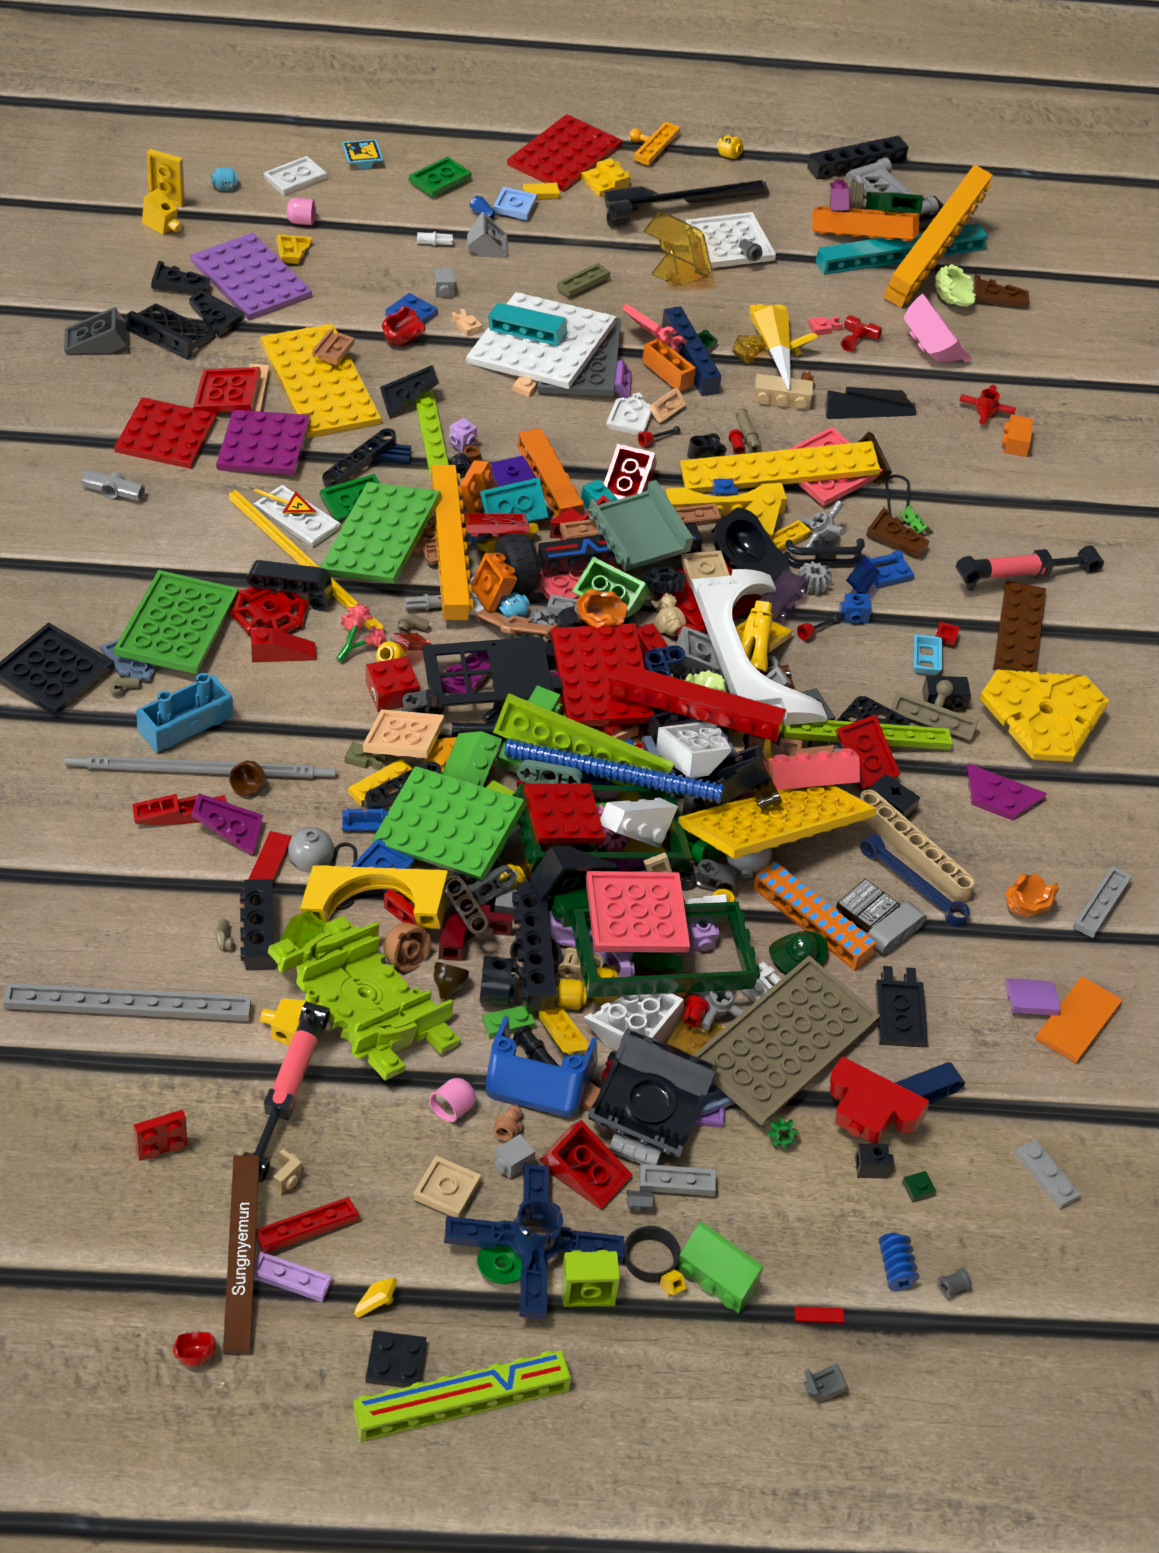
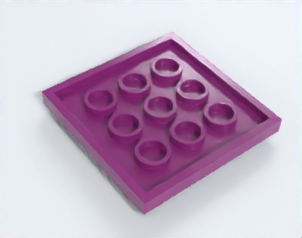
(263, 442)

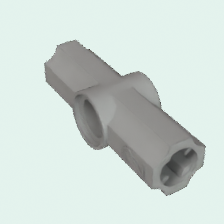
(113, 485)

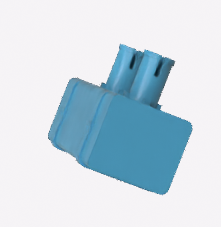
(184, 712)

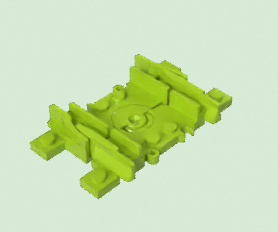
(389, 1013)

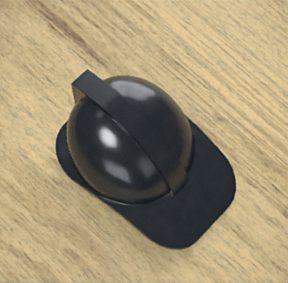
(747, 544)

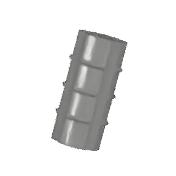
(634, 1150)

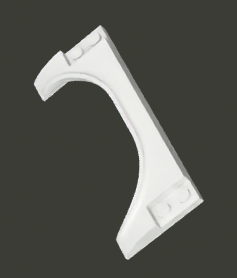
(716, 601)

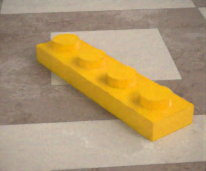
(563, 1030)

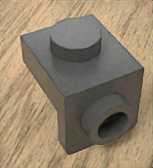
(825, 1383)

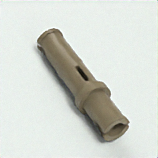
(750, 435)

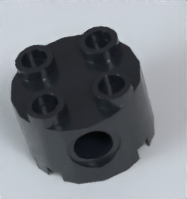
(498, 980)

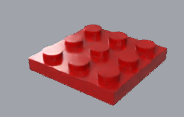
(227, 389)
(496, 523)
(564, 813)

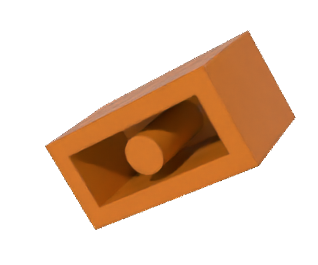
(1017, 435)

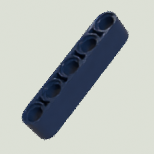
(935, 1082)

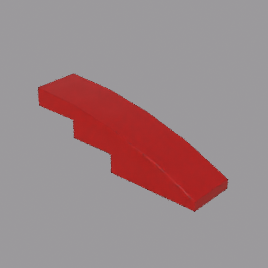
(167, 810)

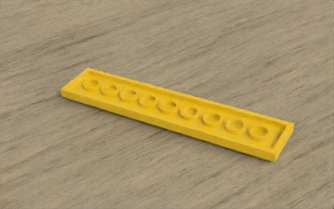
(782, 466)

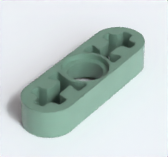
(534, 766)

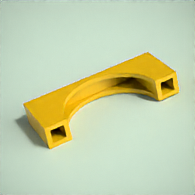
(334, 884)

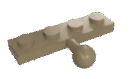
(934, 714)

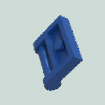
(894, 573)

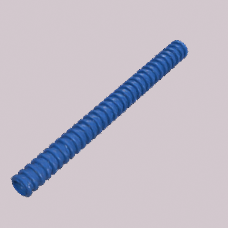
(616, 770)

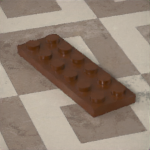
(1019, 627)

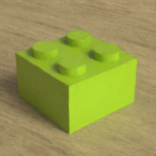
(590, 1278)

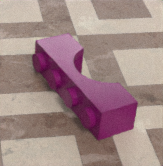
(839, 195)

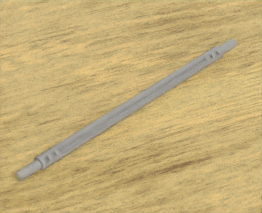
(194, 766)

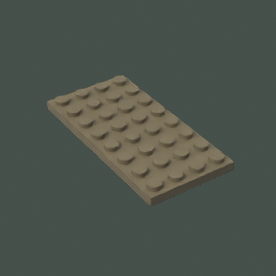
(786, 1039)

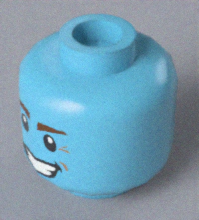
(224, 179)
(514, 605)

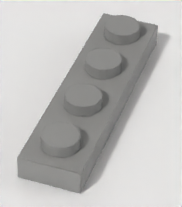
(1102, 901)

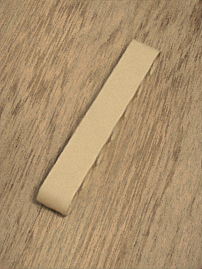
(919, 848)

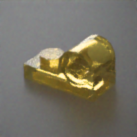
(748, 346)

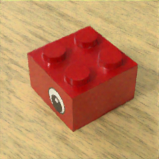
(390, 682)

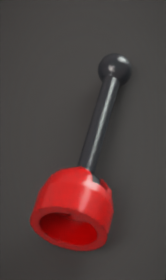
(646, 438)
(806, 630)

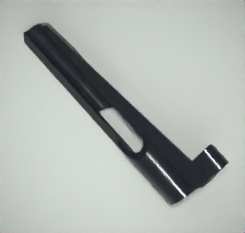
(623, 201)

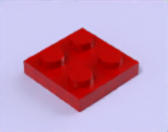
(160, 1135)

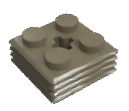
(857, 195)

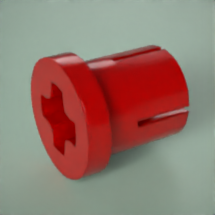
(695, 1010)

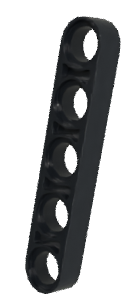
(362, 451)

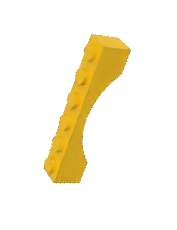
(685, 498)

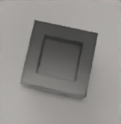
(639, 1199)

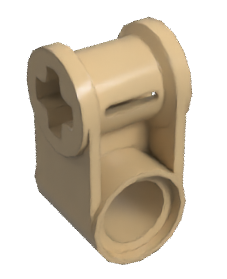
(573, 964)

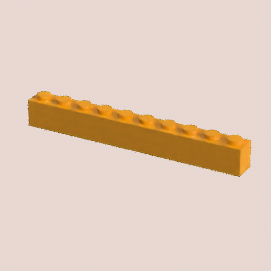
(450, 544)

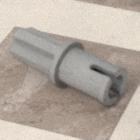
(423, 602)

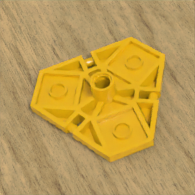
(1045, 711)

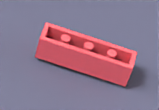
(814, 769)

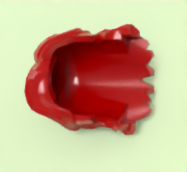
(402, 326)

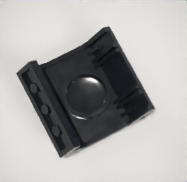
(659, 1077)

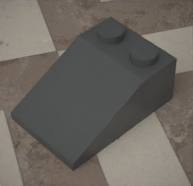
(97, 334)

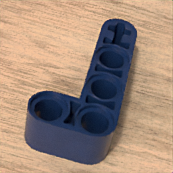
(665, 661)

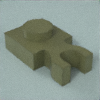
(356, 757)

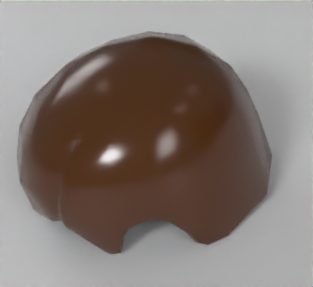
(247, 778)

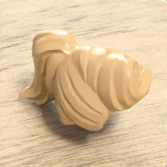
(669, 617)

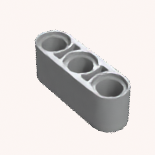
(897, 927)

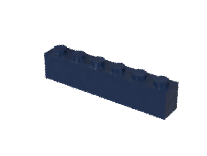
(707, 376)

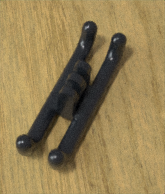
(824, 554)

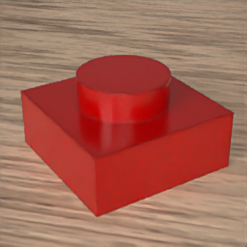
(947, 633)

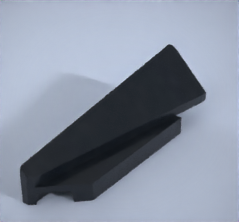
(868, 403)

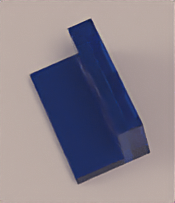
(862, 576)

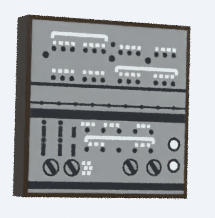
(867, 904)

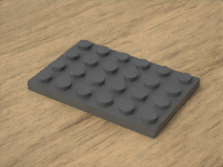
(599, 372)

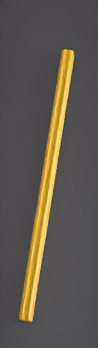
(293, 550)

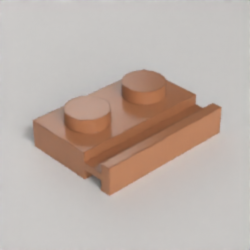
(333, 347)

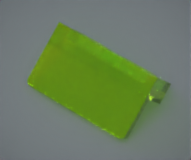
(303, 929)

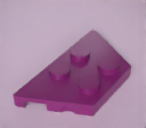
(1000, 794)

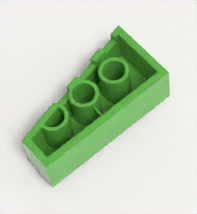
(540, 697)

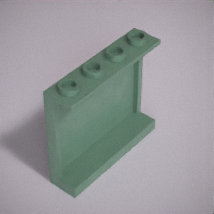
(641, 527)

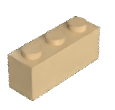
(773, 391)

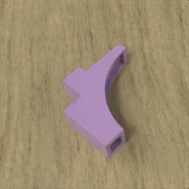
(620, 960)

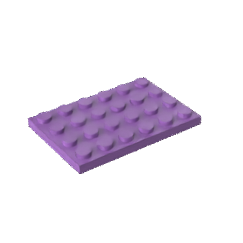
(251, 276)

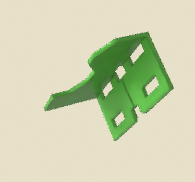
(913, 519)

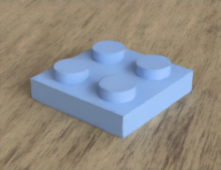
(515, 203)

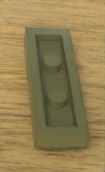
(583, 279)

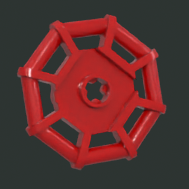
(268, 618)

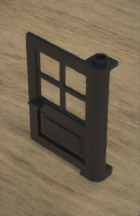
(515, 668)

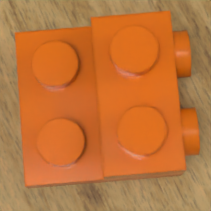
(476, 479)
(493, 580)

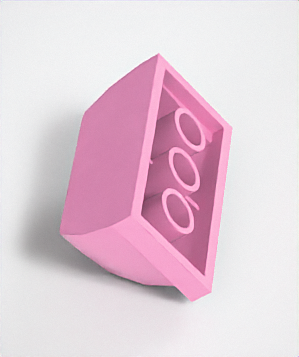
(933, 332)

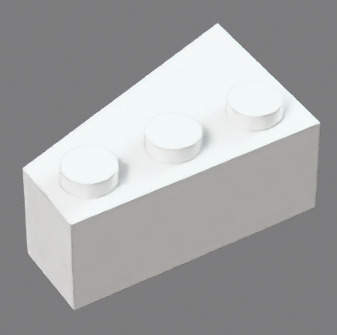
(640, 820)

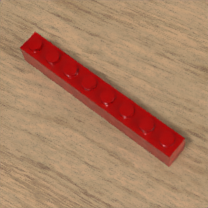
(697, 701)

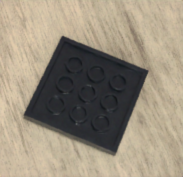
(53, 668)

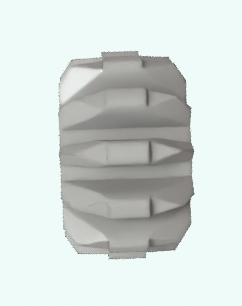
(817, 577)

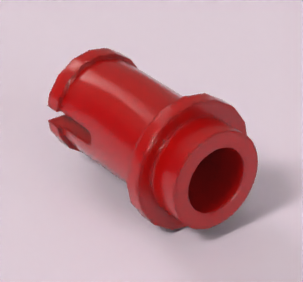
(736, 438)

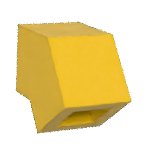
(673, 1277)

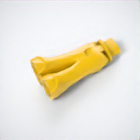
(758, 630)

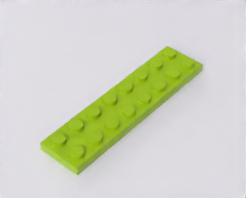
(538, 725)

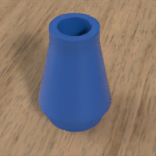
(480, 205)

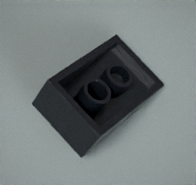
(565, 870)

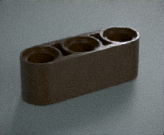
(461, 900)

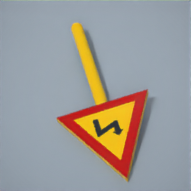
(296, 505)

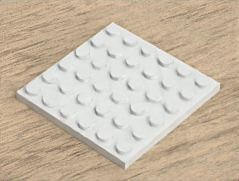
(539, 360)

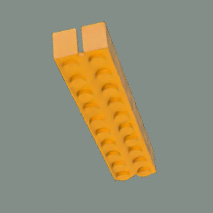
(938, 236)

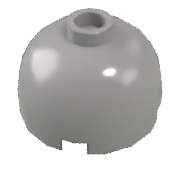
(309, 848)
(751, 863)

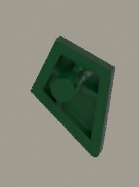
(707, 339)

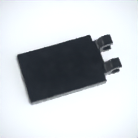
(901, 1010)

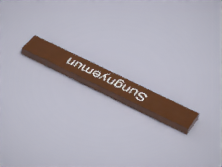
(241, 1255)

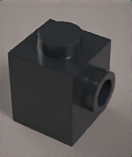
(873, 1161)

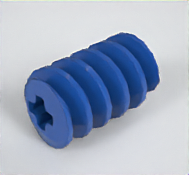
(898, 1261)

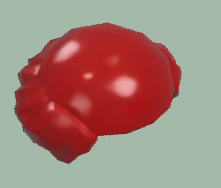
(194, 1348)

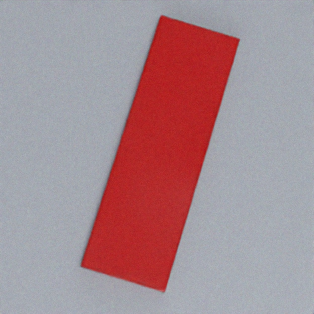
(819, 1314)

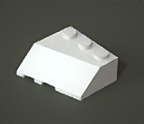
(693, 747)
(648, 1014)

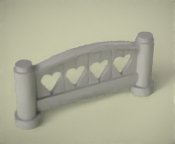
(882, 172)

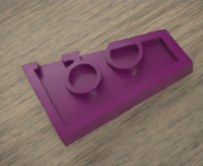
(474, 661)
(229, 821)

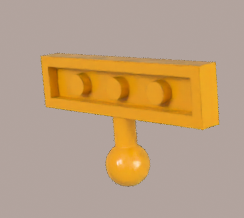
(655, 144)

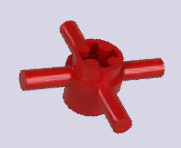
(987, 404)

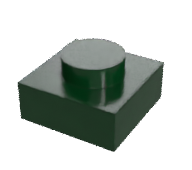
(919, 1186)

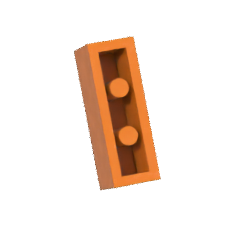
(668, 364)

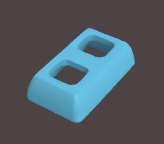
(928, 642)

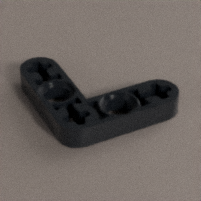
(870, 708)

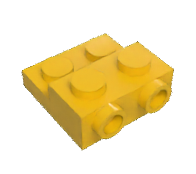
(606, 176)

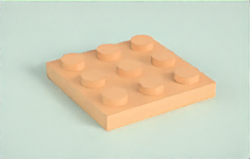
(404, 733)

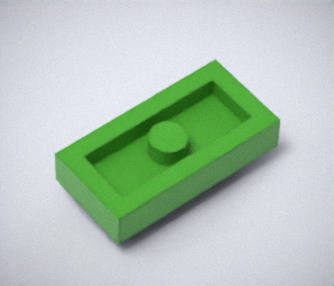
(517, 1018)

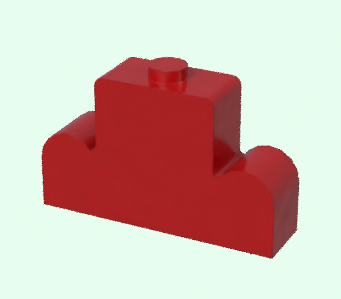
(873, 1102)

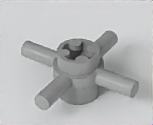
(824, 526)
(719, 1004)

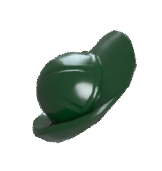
(795, 947)

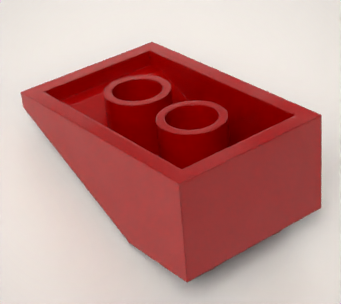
(630, 471)
(586, 1165)

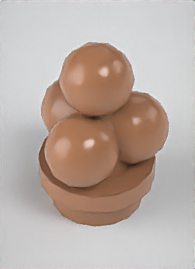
(507, 1124)

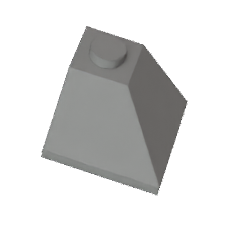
(487, 238)
(698, 651)

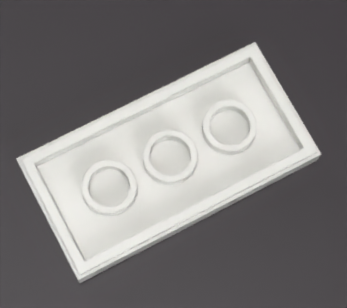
(307, 527)

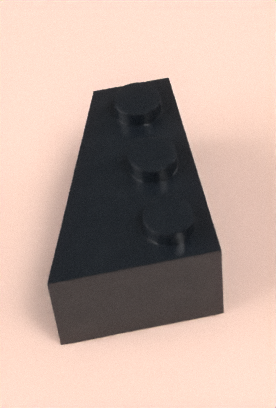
(739, 774)

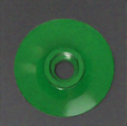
(499, 1264)

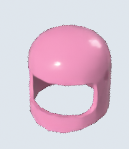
(301, 211)
(459, 1096)

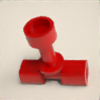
(859, 331)

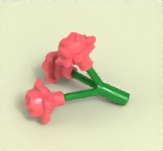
(353, 622)

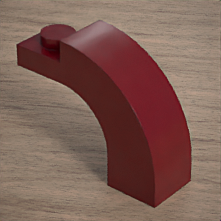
(456, 933)

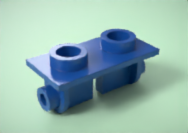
(362, 821)

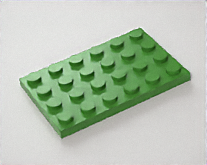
(381, 532)
(176, 622)
(450, 822)

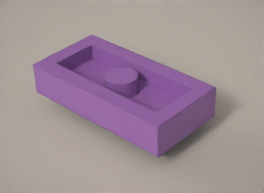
(623, 379)

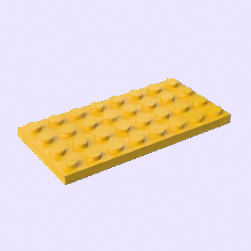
(314, 387)
(744, 829)

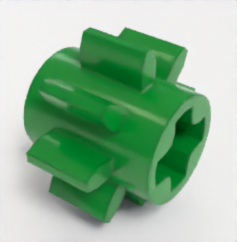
(783, 1140)

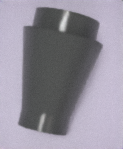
(751, 250)

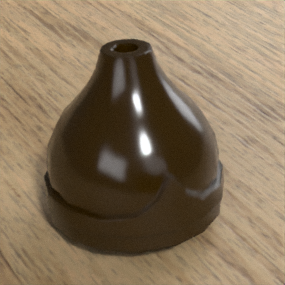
(449, 979)

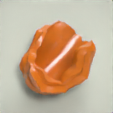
(601, 608)
(1031, 895)

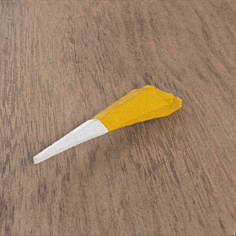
(773, 326)

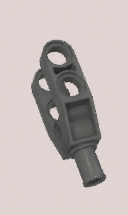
(492, 879)

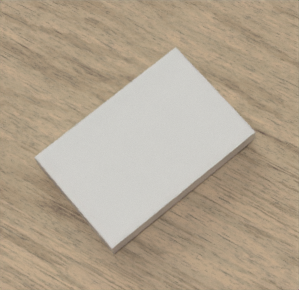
(295, 175)

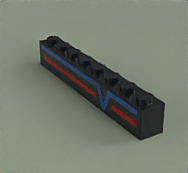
(577, 553)

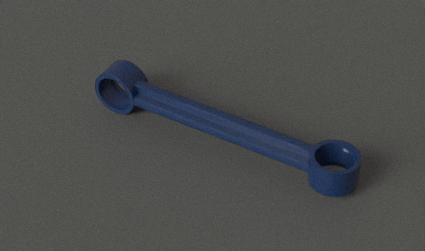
(874, 847)

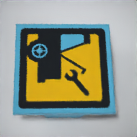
(362, 153)

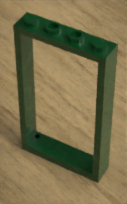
(680, 853)
(675, 983)

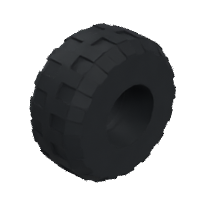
(522, 556)

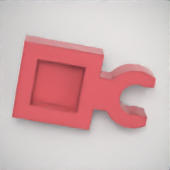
(823, 326)

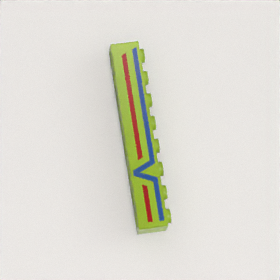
(461, 1395)

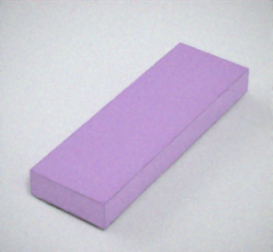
(292, 1277)

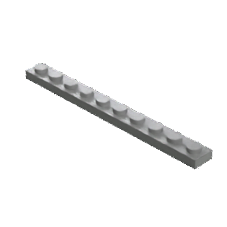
(127, 1002)

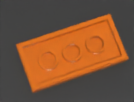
(1080, 1019)

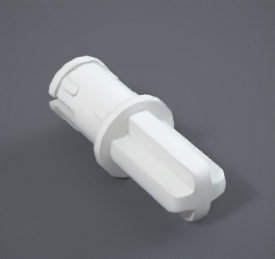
(433, 238)

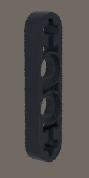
(397, 782)

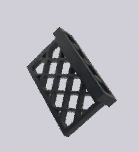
(168, 337)

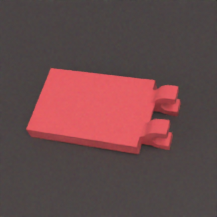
(655, 329)

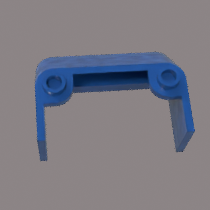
(536, 1083)

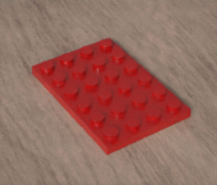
(564, 152)
(585, 665)

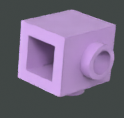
(462, 434)
(702, 936)

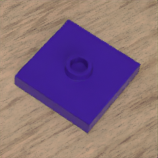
(511, 471)

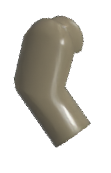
(411, 621)
(120, 685)
(220, 934)

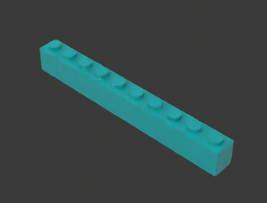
(888, 252)

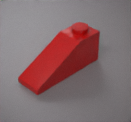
(278, 646)

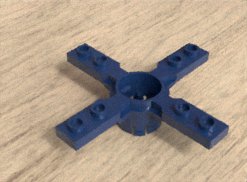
(538, 1248)

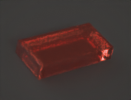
(409, 641)

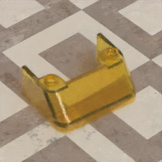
(685, 247)

